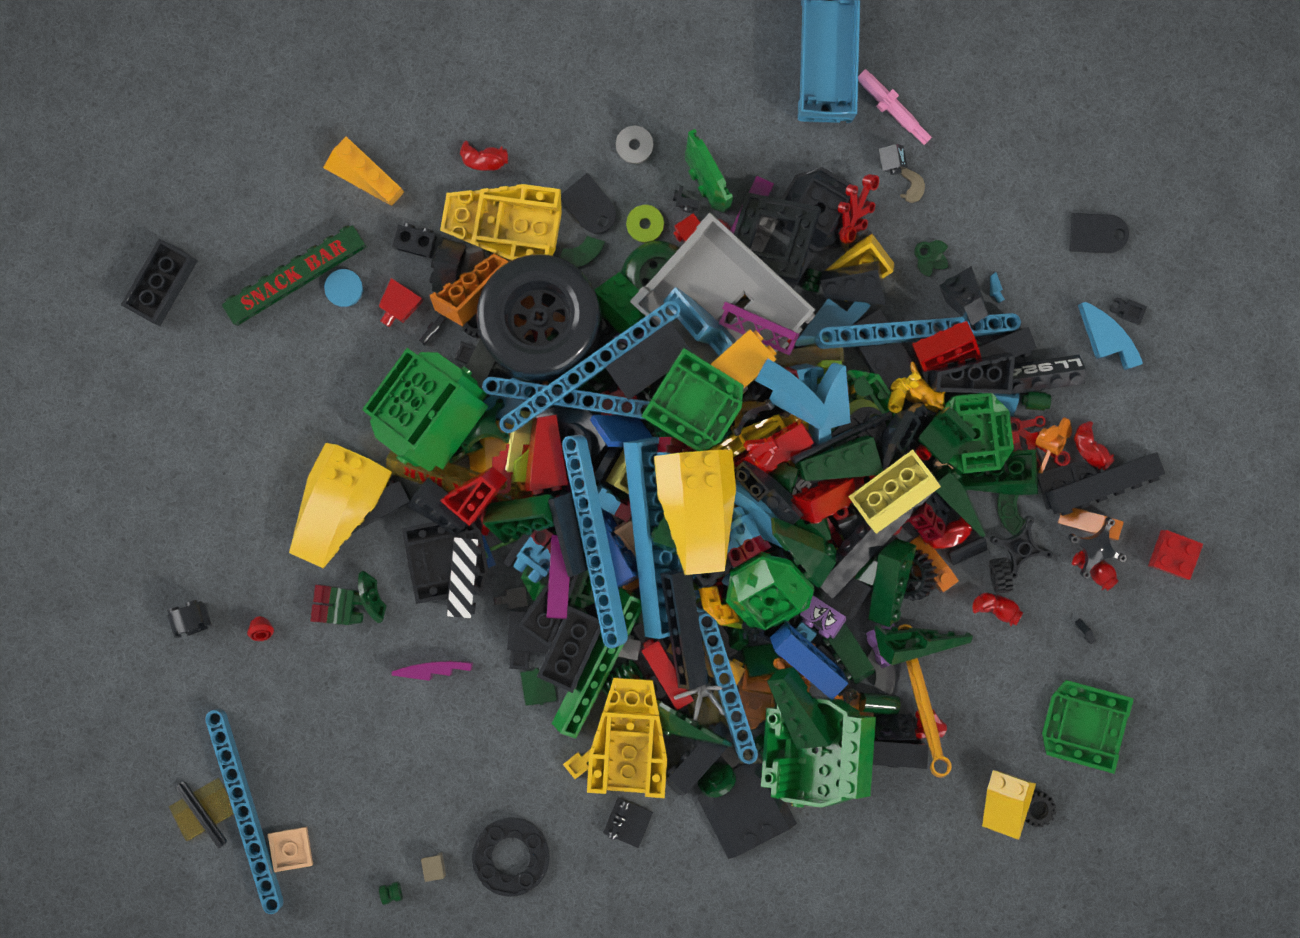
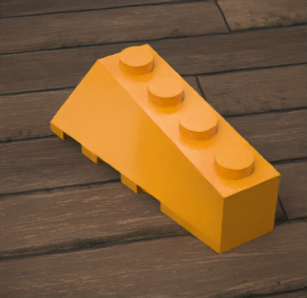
(358, 169)

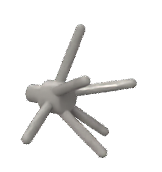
(703, 691)

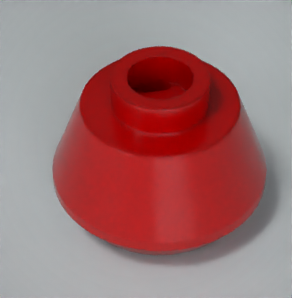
(260, 629)

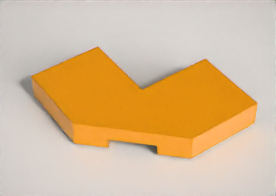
(712, 605)

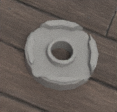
(634, 133)

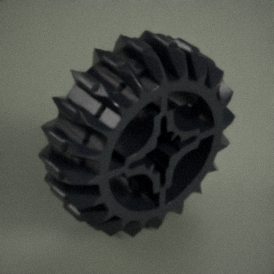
(923, 572)

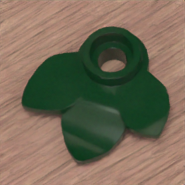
(933, 259)

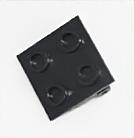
(894, 727)
(627, 822)

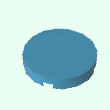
(343, 288)

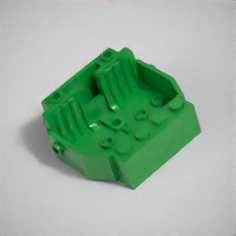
(425, 409)
(824, 777)

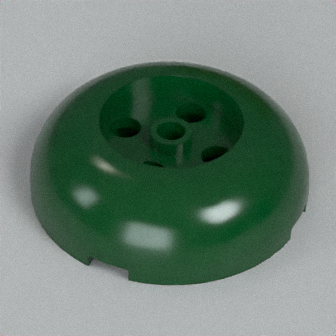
(637, 263)

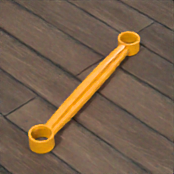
(926, 712)

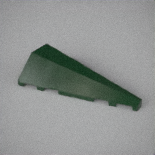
(904, 645)

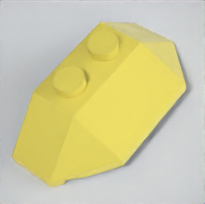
(516, 442)

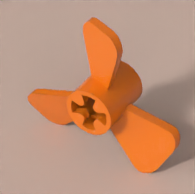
(1053, 440)

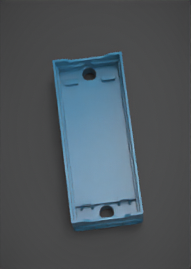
(829, 60)

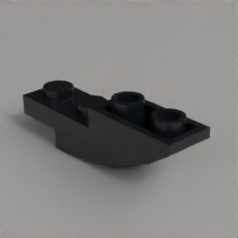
(767, 489)

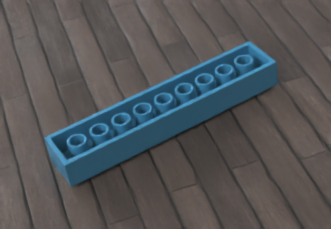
(646, 515)

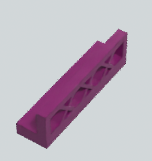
(758, 320)

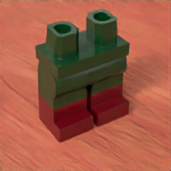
(343, 605)

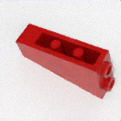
(545, 457)
(665, 671)

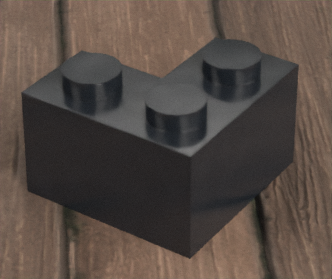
(446, 264)

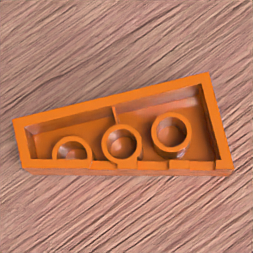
(461, 298)

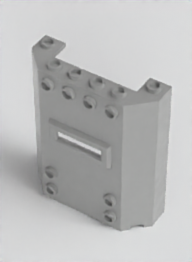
(721, 269)

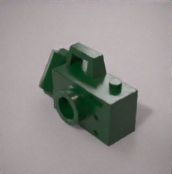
(736, 638)

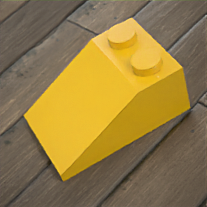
(864, 252)
(1007, 803)

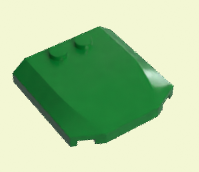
(707, 173)
(695, 402)
(1086, 725)

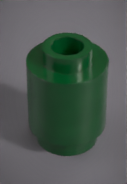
(1036, 400)

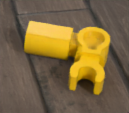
(900, 388)

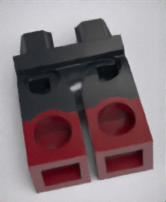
(931, 517)

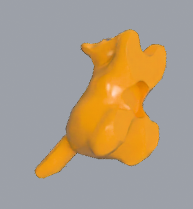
(923, 393)

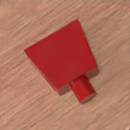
(398, 303)

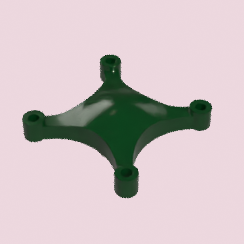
(486, 427)

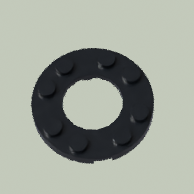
(510, 884)

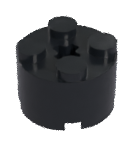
(189, 619)

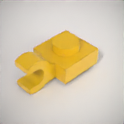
(577, 764)

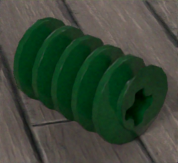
(627, 670)

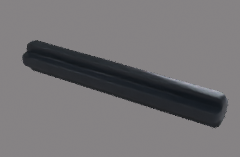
(201, 814)

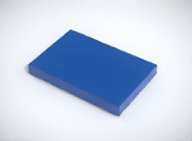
(619, 429)

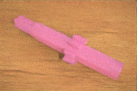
(889, 102)

